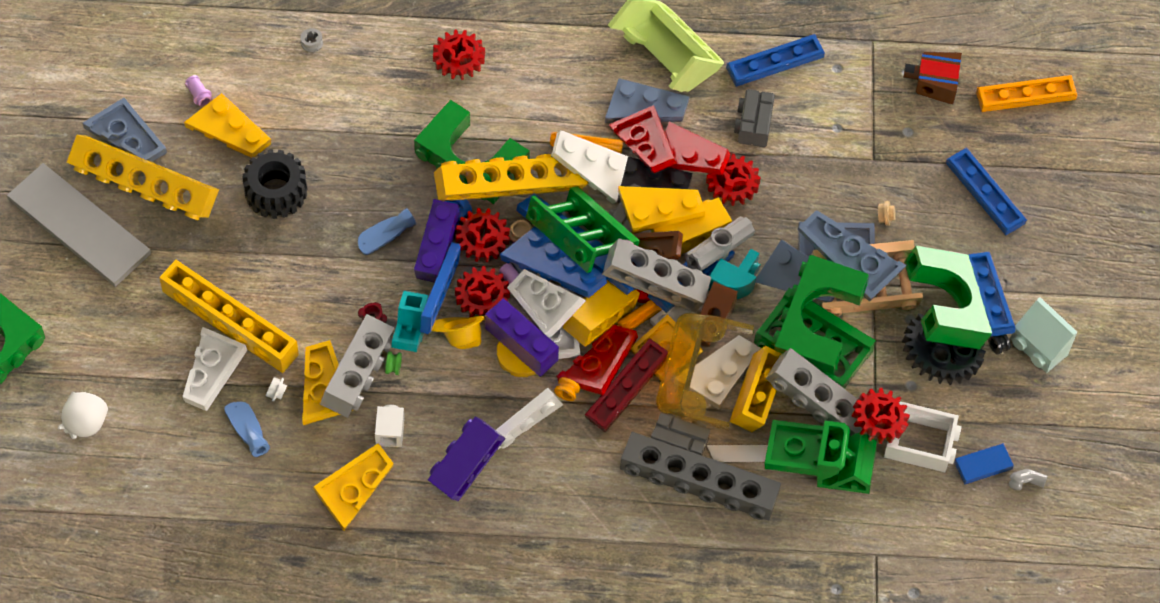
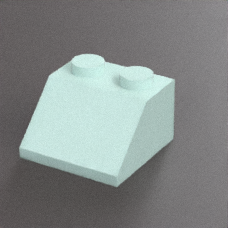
(1043, 336)

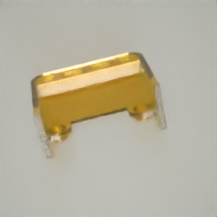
(674, 387)

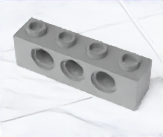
(643, 277)
(811, 381)
(343, 398)

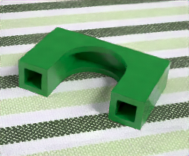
(443, 131)
(955, 275)
(818, 279)
(20, 334)

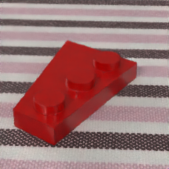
(601, 363)

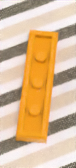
(1026, 93)

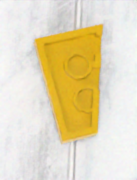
(229, 125)
(318, 372)

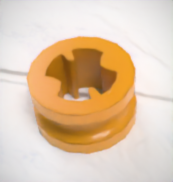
(567, 389)

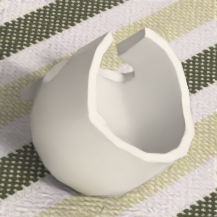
(83, 414)

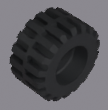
(275, 201)

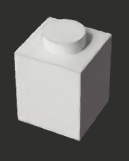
(389, 426)

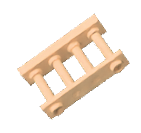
(898, 251)

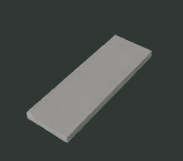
(79, 224)

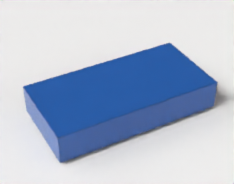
(983, 463)

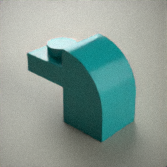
(738, 279)
(407, 331)

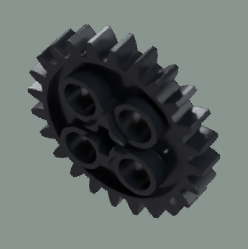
(940, 359)

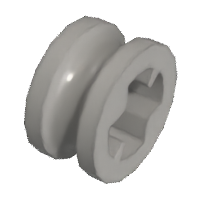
(308, 46)

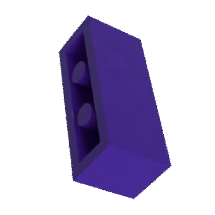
(436, 239)
(521, 337)
(465, 458)

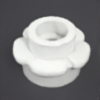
(276, 389)

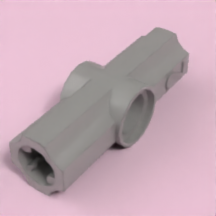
(720, 244)

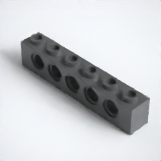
(692, 464)

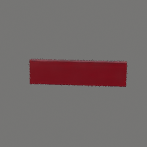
(627, 385)

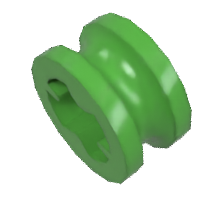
(393, 363)

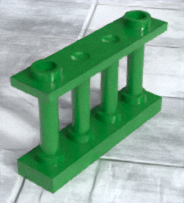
(585, 213)

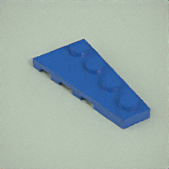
(539, 254)

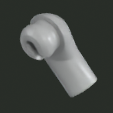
(1026, 476)

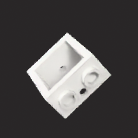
(934, 419)

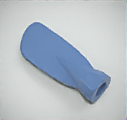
(384, 232)
(247, 427)

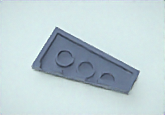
(850, 251)

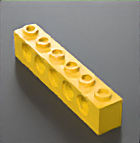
(451, 188)
(201, 195)
(229, 316)

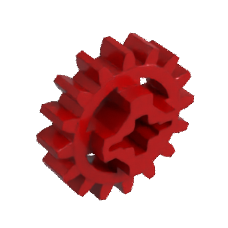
(461, 54)
(737, 181)
(494, 237)
(485, 282)
(880, 415)

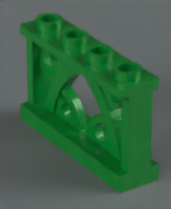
(832, 326)

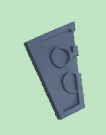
(633, 97)
(783, 269)

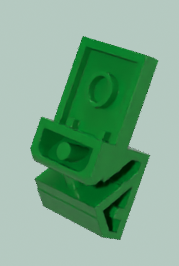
(823, 451)

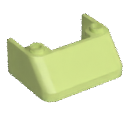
(669, 41)

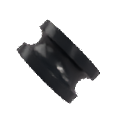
(999, 343)

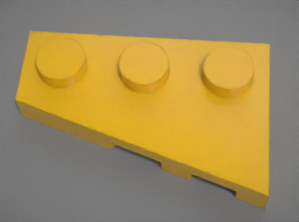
(659, 207)
(353, 484)

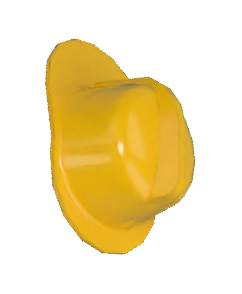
(460, 331)

